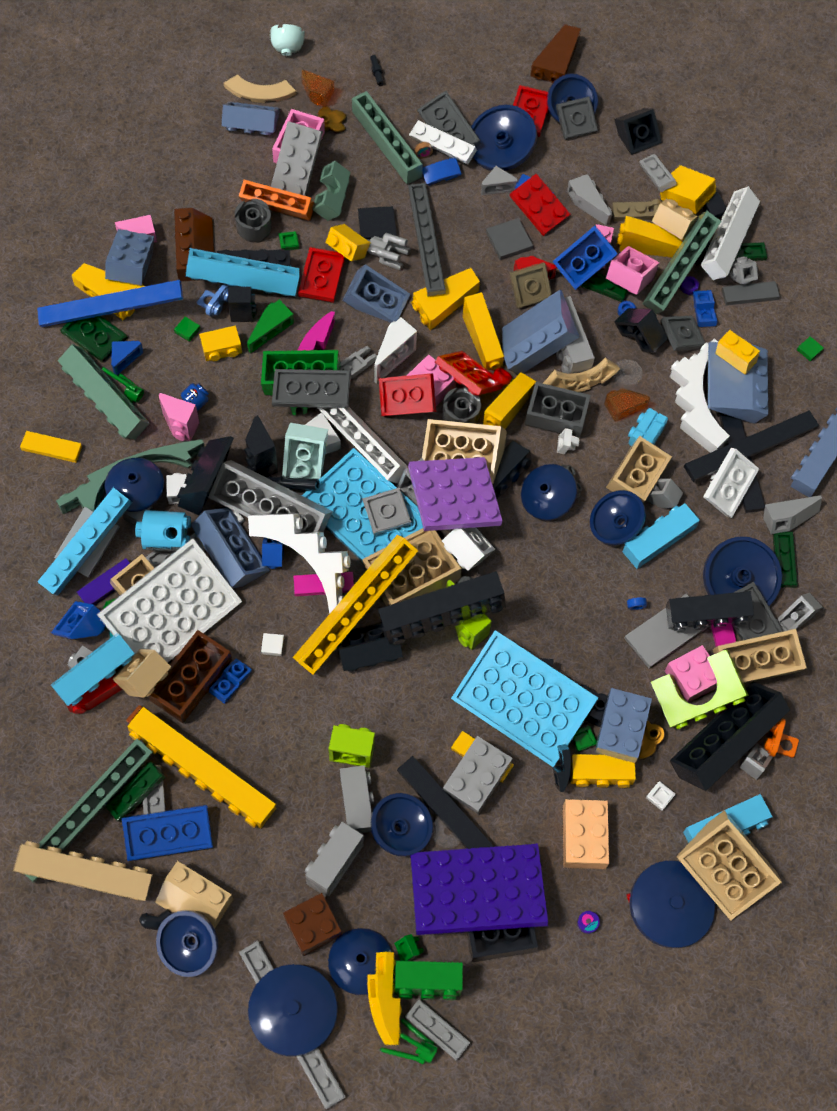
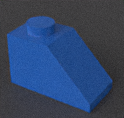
(272, 553)

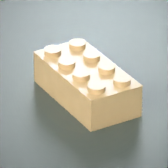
(766, 656)

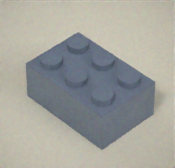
(129, 257)
(623, 725)

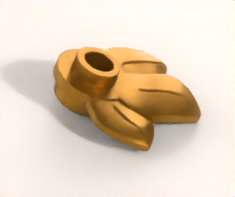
(332, 119)
(649, 743)

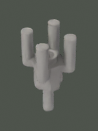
(384, 249)

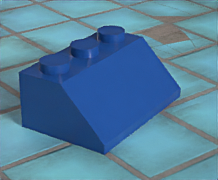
(585, 257)

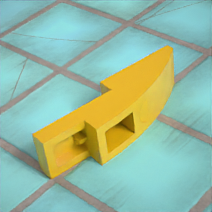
(384, 1008)

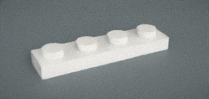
(443, 142)

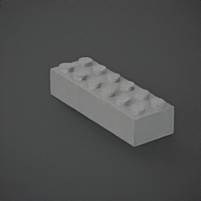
(257, 495)

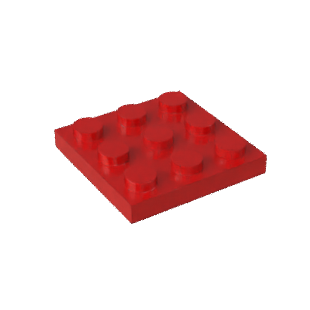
(468, 372)

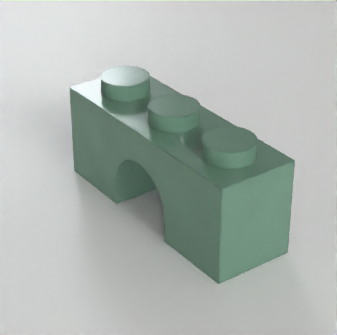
(329, 202)

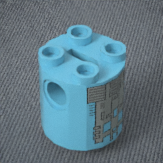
(157, 530)

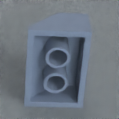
(250, 117)

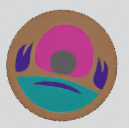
(423, 150)

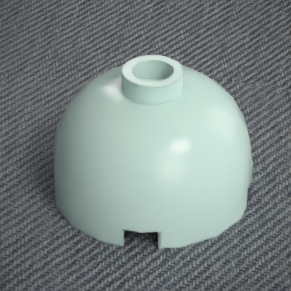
(287, 39)

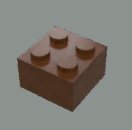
(312, 924)

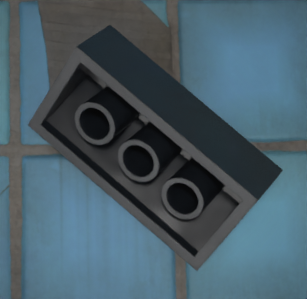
(204, 474)

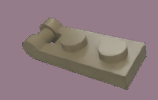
(637, 210)

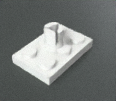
(731, 482)

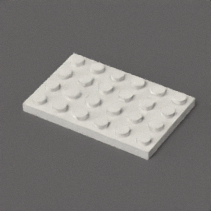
(171, 603)

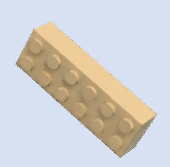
(82, 872)

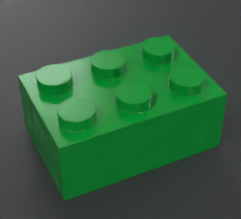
(428, 979)

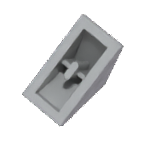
(498, 182)
(756, 761)

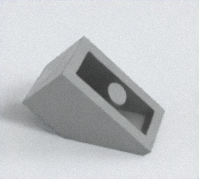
(665, 494)
(799, 612)

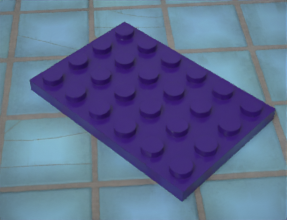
(478, 889)

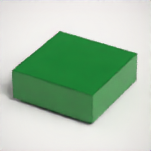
(289, 240)
(187, 329)
(810, 348)
(584, 739)

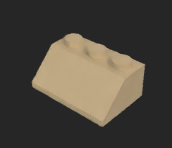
(639, 469)
(190, 891)

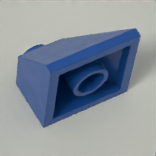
(80, 622)

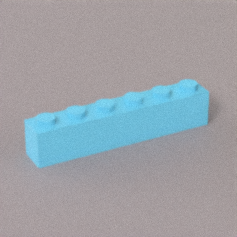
(242, 272)
(84, 542)

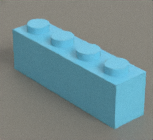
(661, 535)
(92, 669)
(746, 815)

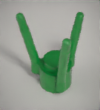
(133, 392)
(425, 1048)

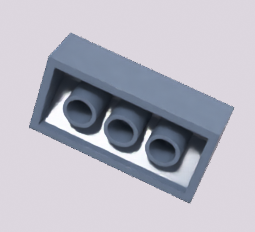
(229, 547)

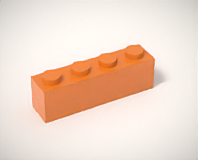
(278, 199)

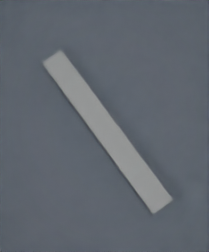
(313, 1062)

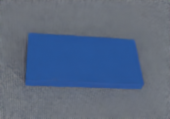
(167, 832)

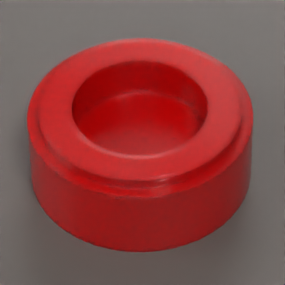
(502, 376)

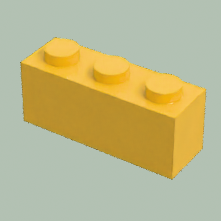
(601, 771)

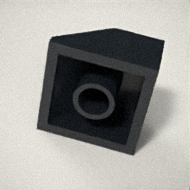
(638, 130)

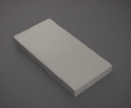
(655, 641)

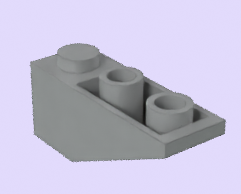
(586, 196)
(789, 514)

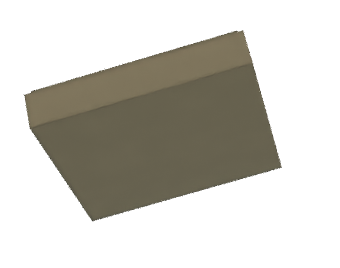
(530, 285)

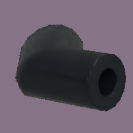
(153, 922)

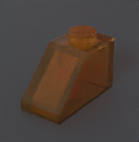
(317, 88)
(625, 403)

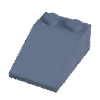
(376, 295)

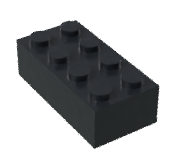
(709, 610)

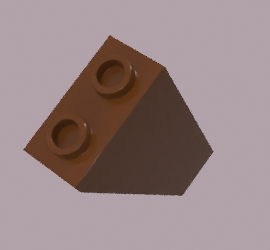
(557, 55)

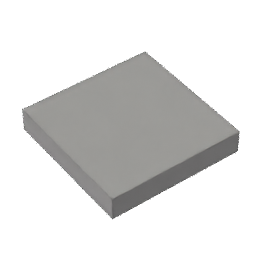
(386, 511)

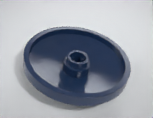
(505, 137)
(740, 563)
(670, 905)
(292, 1010)

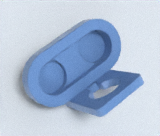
(215, 305)

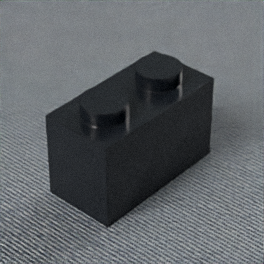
(241, 304)

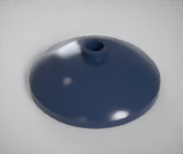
(570, 88)
(144, 489)
(557, 498)
(612, 511)
(412, 819)
(179, 951)
(343, 962)

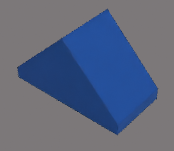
(124, 354)

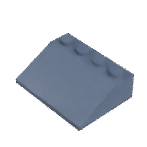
(538, 333)
(735, 392)

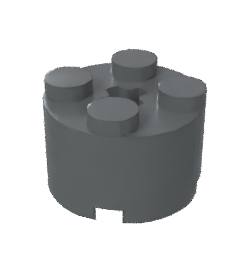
(253, 220)
(461, 406)

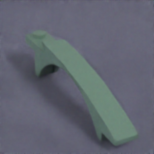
(90, 494)

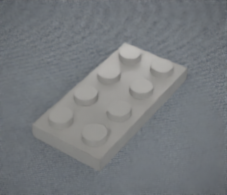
(296, 158)

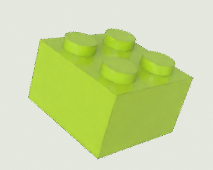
(351, 745)

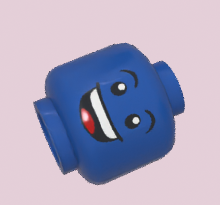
(196, 395)

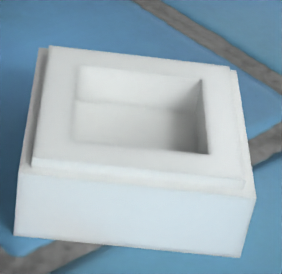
(272, 644)
(660, 796)

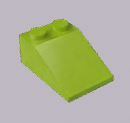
(472, 631)

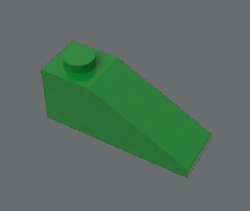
(271, 323)

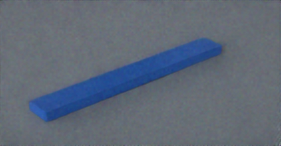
(110, 303)

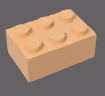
(585, 834)

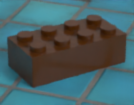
(190, 676)

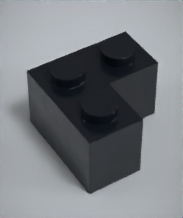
(643, 326)

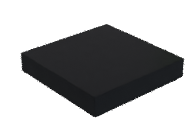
(376, 221)

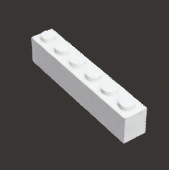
(730, 233)
(366, 442)

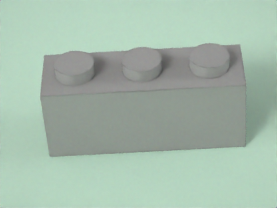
(357, 798)

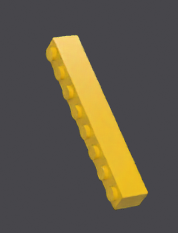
(355, 604)
(202, 768)

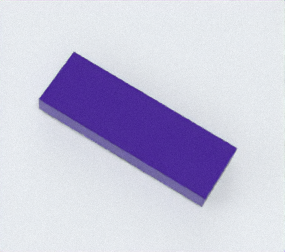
(101, 586)

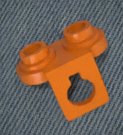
(772, 745)

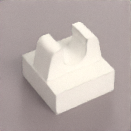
(566, 441)

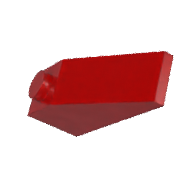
(105, 690)

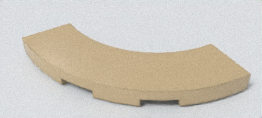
(259, 93)
(583, 380)

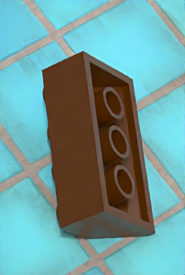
(192, 231)

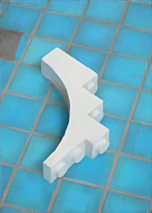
(690, 396)
(312, 545)

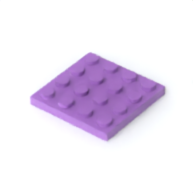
(454, 494)

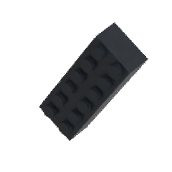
(443, 608)
(729, 736)

